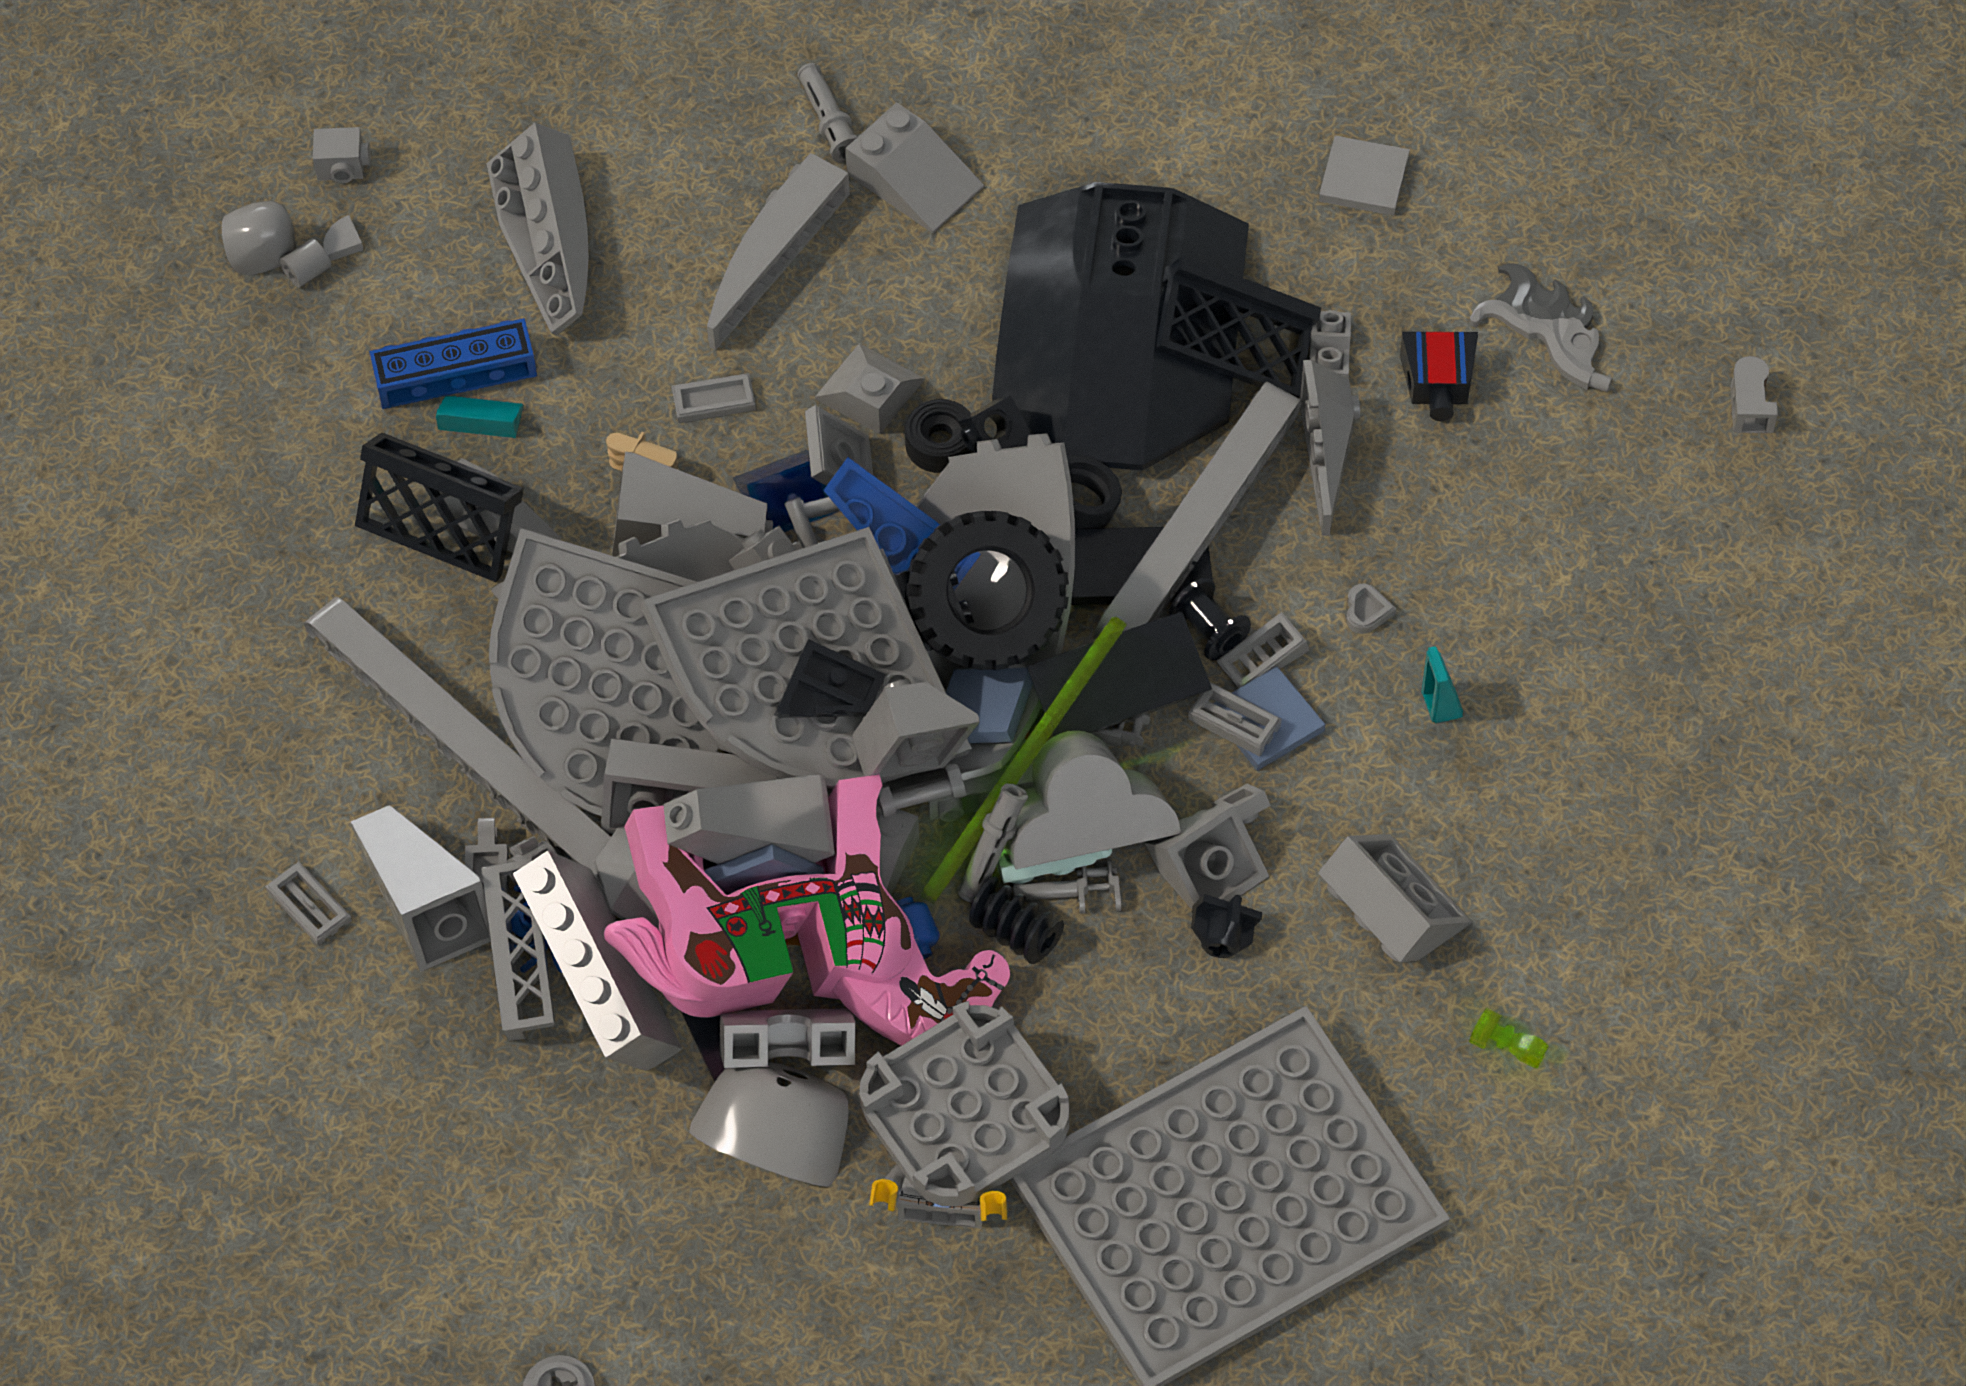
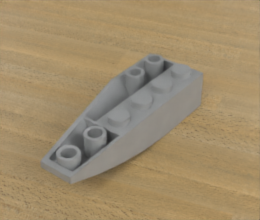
(544, 220)

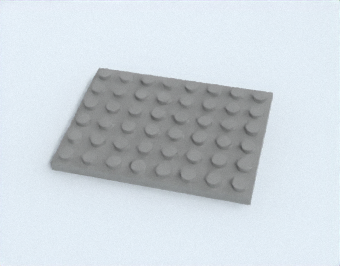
(1228, 1199)

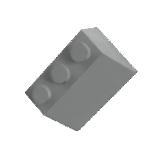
(911, 730)
(1392, 896)

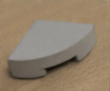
(342, 239)

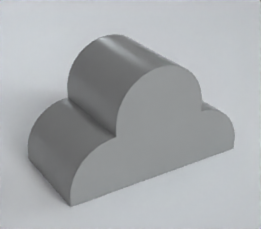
(1085, 804)

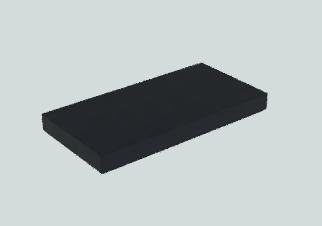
(1110, 556)

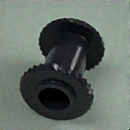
(1210, 619)

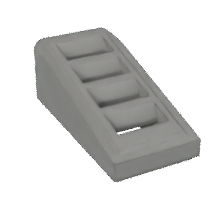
(1277, 626)

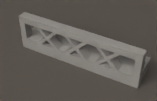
(505, 954)

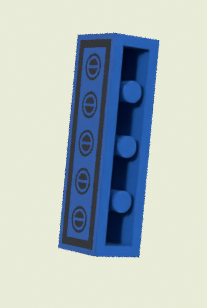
(453, 363)

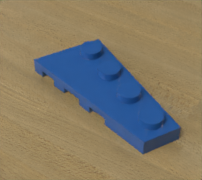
(892, 519)

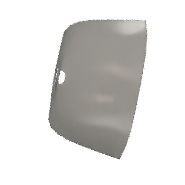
(776, 1127)

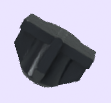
(1223, 925)

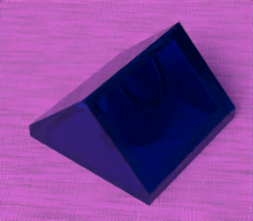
(780, 483)

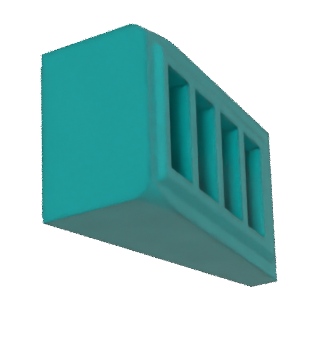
(1439, 689)

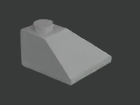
(869, 388)
(1209, 856)

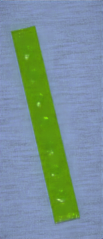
(1024, 757)

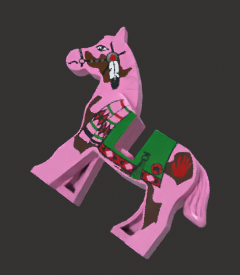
(732, 952)

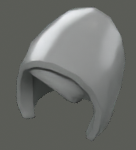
(257, 237)

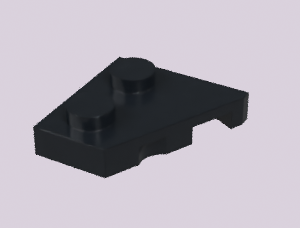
(828, 685)

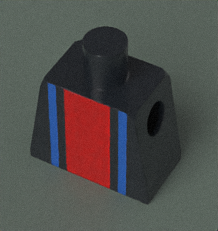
(1438, 369)

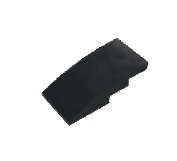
(1138, 676)

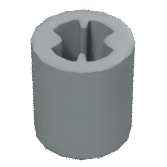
(305, 263)

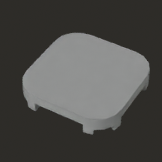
(964, 1105)

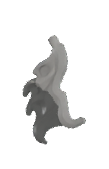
(1552, 319)

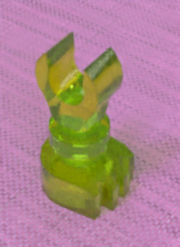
(1524, 1047)

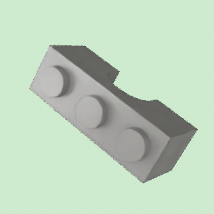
(812, 1034)

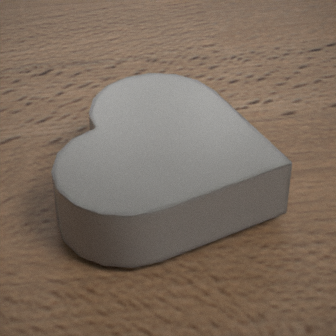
(1367, 609)

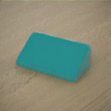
(479, 416)

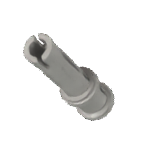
(833, 124)

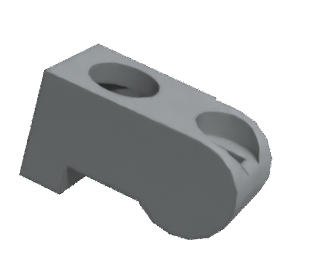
(1748, 400)

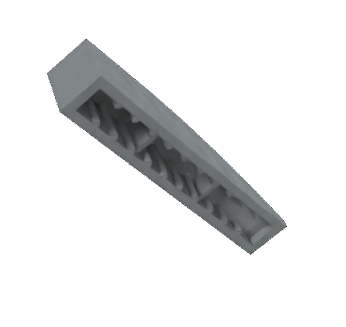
(775, 239)

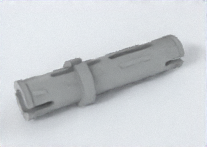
(998, 829)

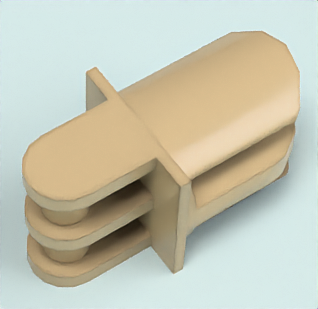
(620, 443)

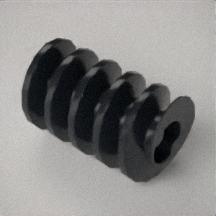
(1012, 923)

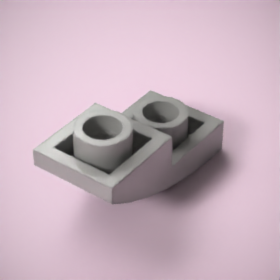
(1332, 341)

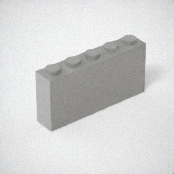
(606, 986)

